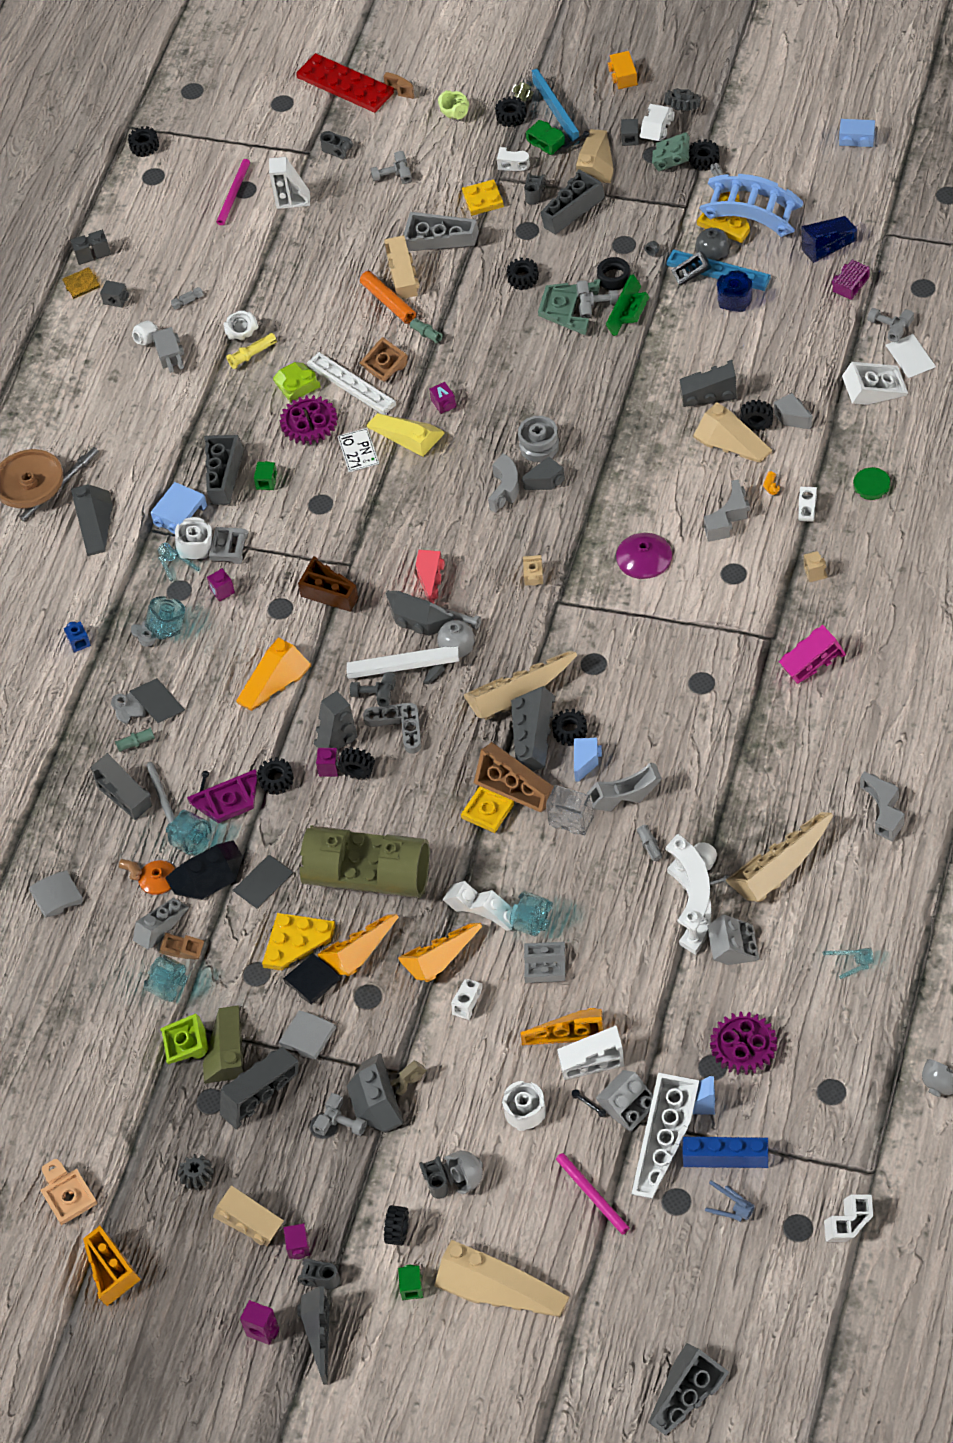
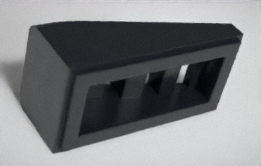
(688, 263)

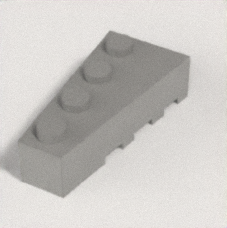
(439, 231)

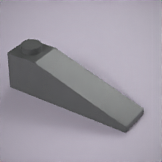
(93, 513)
(315, 1317)

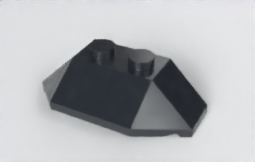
(206, 871)

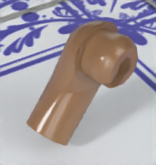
(133, 867)

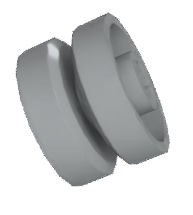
(538, 438)

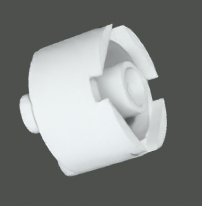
(193, 538)
(524, 1105)

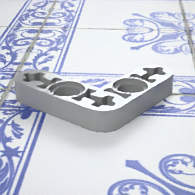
(401, 717)

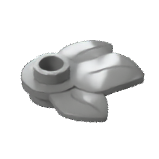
(144, 636)
(130, 707)

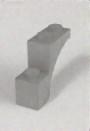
(720, 522)
(633, 788)
(886, 795)

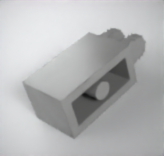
(168, 349)

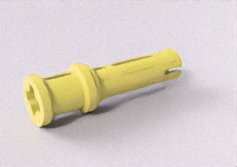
(246, 353)

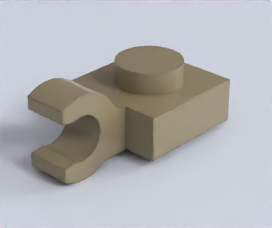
(409, 1074)

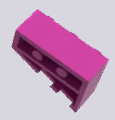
(810, 654)

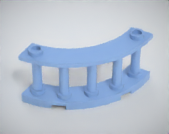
(755, 185)

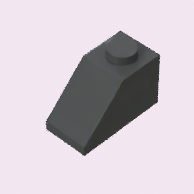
(544, 476)

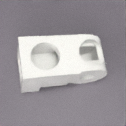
(512, 160)
(807, 504)
(466, 998)

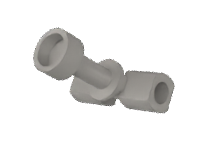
(399, 169)
(588, 299)
(896, 324)
(333, 1116)

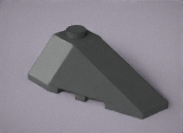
(687, 1385)

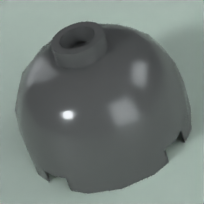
(713, 243)

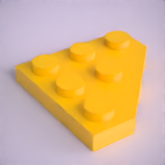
(735, 227)
(294, 939)

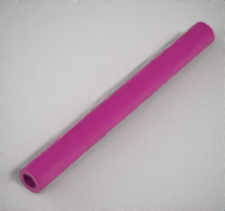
(233, 192)
(592, 1193)

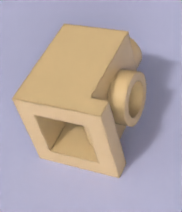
(814, 566)
(533, 570)

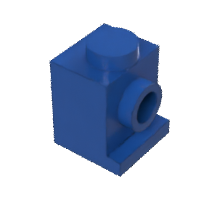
(74, 633)

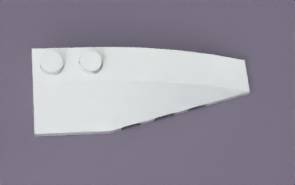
(665, 1129)

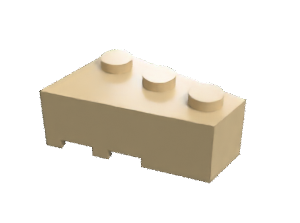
(401, 268)
(248, 1216)

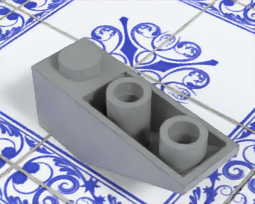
(152, 927)

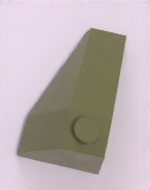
(225, 1049)

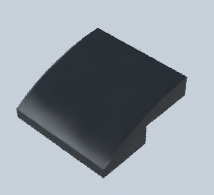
(312, 978)

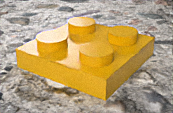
(482, 197)
(487, 809)

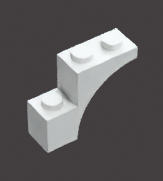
(486, 904)

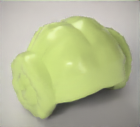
(453, 104)

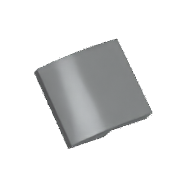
(55, 893)
(544, 962)
(307, 1034)

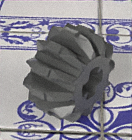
(203, 1173)

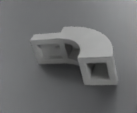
(507, 473)

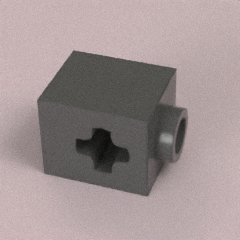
(629, 132)
(114, 293)

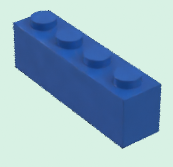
(725, 1152)

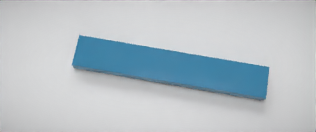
(555, 106)
(759, 279)

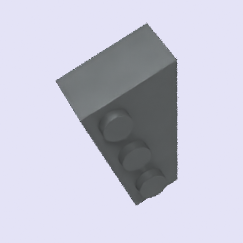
(336, 723)

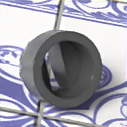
(652, 248)

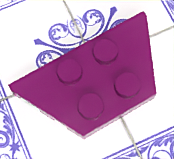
(227, 798)

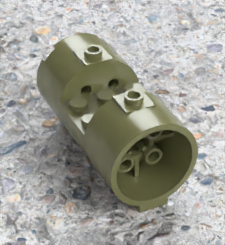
(365, 861)

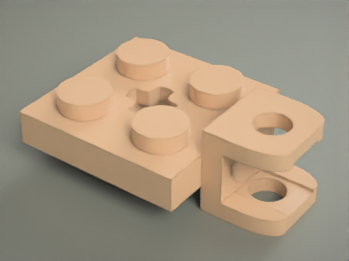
(61, 1184)

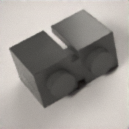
(96, 240)

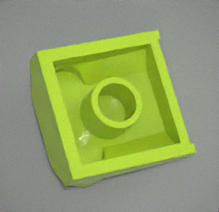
(296, 380)
(185, 1039)

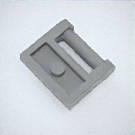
(222, 544)

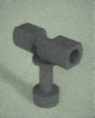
(382, 689)

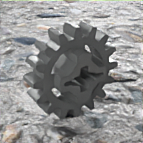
(682, 99)

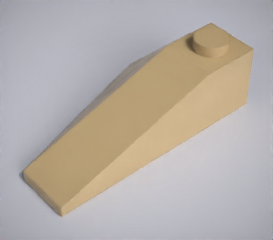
(596, 156)
(726, 431)

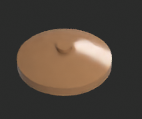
(29, 478)

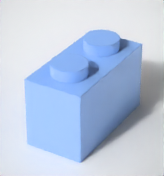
(857, 132)

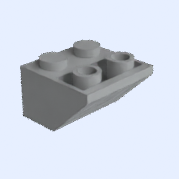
(732, 941)
(626, 1099)

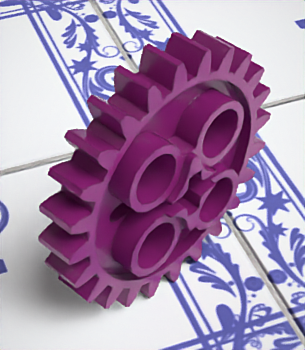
(296, 424)
(759, 1034)

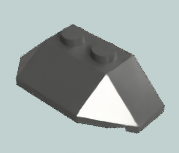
(417, 613)
(374, 1096)

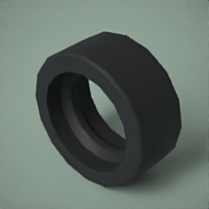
(609, 264)

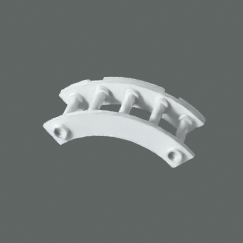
(693, 876)

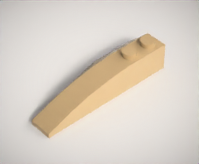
(498, 694)
(768, 871)
(492, 1281)

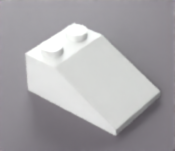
(873, 383)

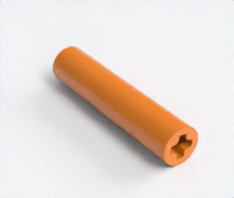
(387, 297)

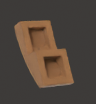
(401, 85)
(181, 947)

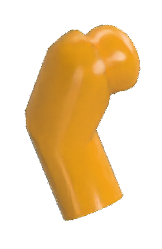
(768, 483)

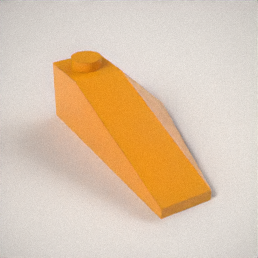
(276, 670)
(565, 1029)

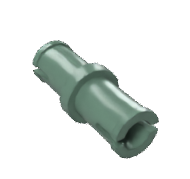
(426, 330)
(135, 739)

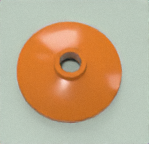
(153, 883)

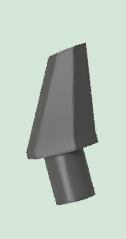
(434, 672)

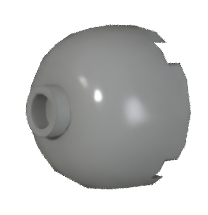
(456, 634)
(937, 1078)
(463, 1170)

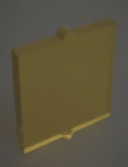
(81, 283)

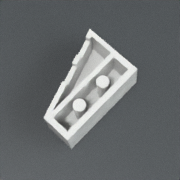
(287, 185)
(592, 1054)

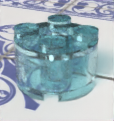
(165, 617)
(188, 833)
(530, 913)
(165, 978)

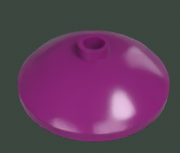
(644, 555)

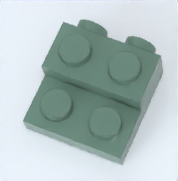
(671, 152)

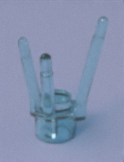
(168, 553)
(862, 956)

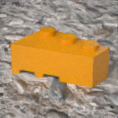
(109, 1266)

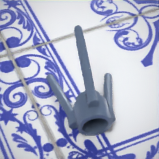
(742, 1207)

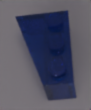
(827, 237)

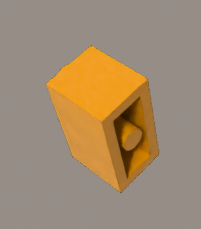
(623, 70)

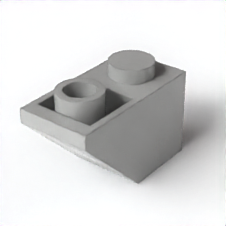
(792, 413)

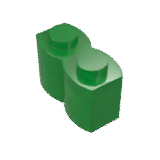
(545, 137)

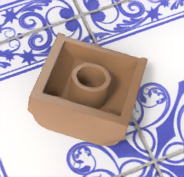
(384, 360)

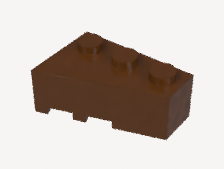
(327, 587)

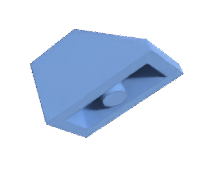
(585, 756)
(705, 1097)

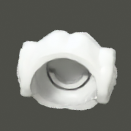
(240, 325)

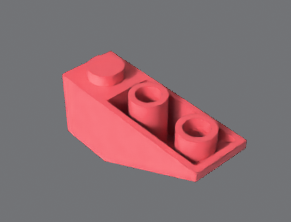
(428, 570)

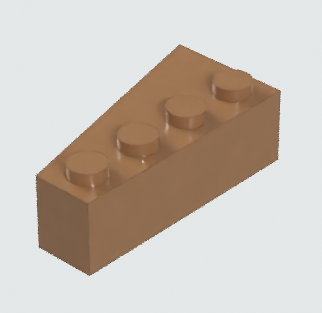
(511, 778)

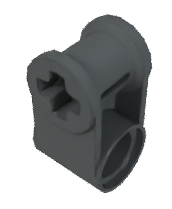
(334, 145)
(534, 188)
(434, 1174)
(315, 1272)

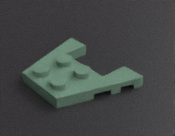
(560, 302)

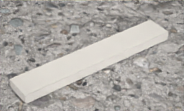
(351, 383)
(402, 662)

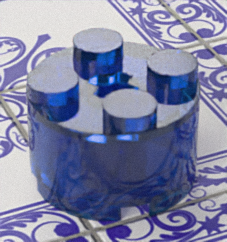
(734, 291)

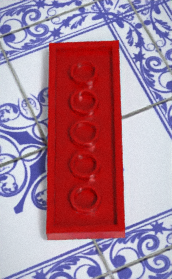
(345, 82)

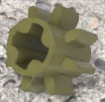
(522, 91)

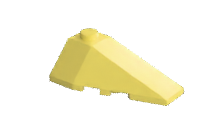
(411, 434)

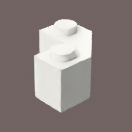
(655, 123)
(857, 1212)

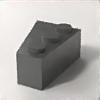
(710, 386)
(120, 787)

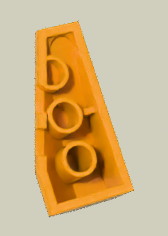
(352, 953)
(431, 960)

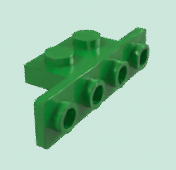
(628, 306)

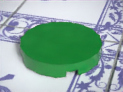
(871, 483)

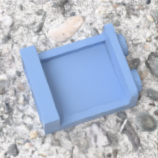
(176, 506)

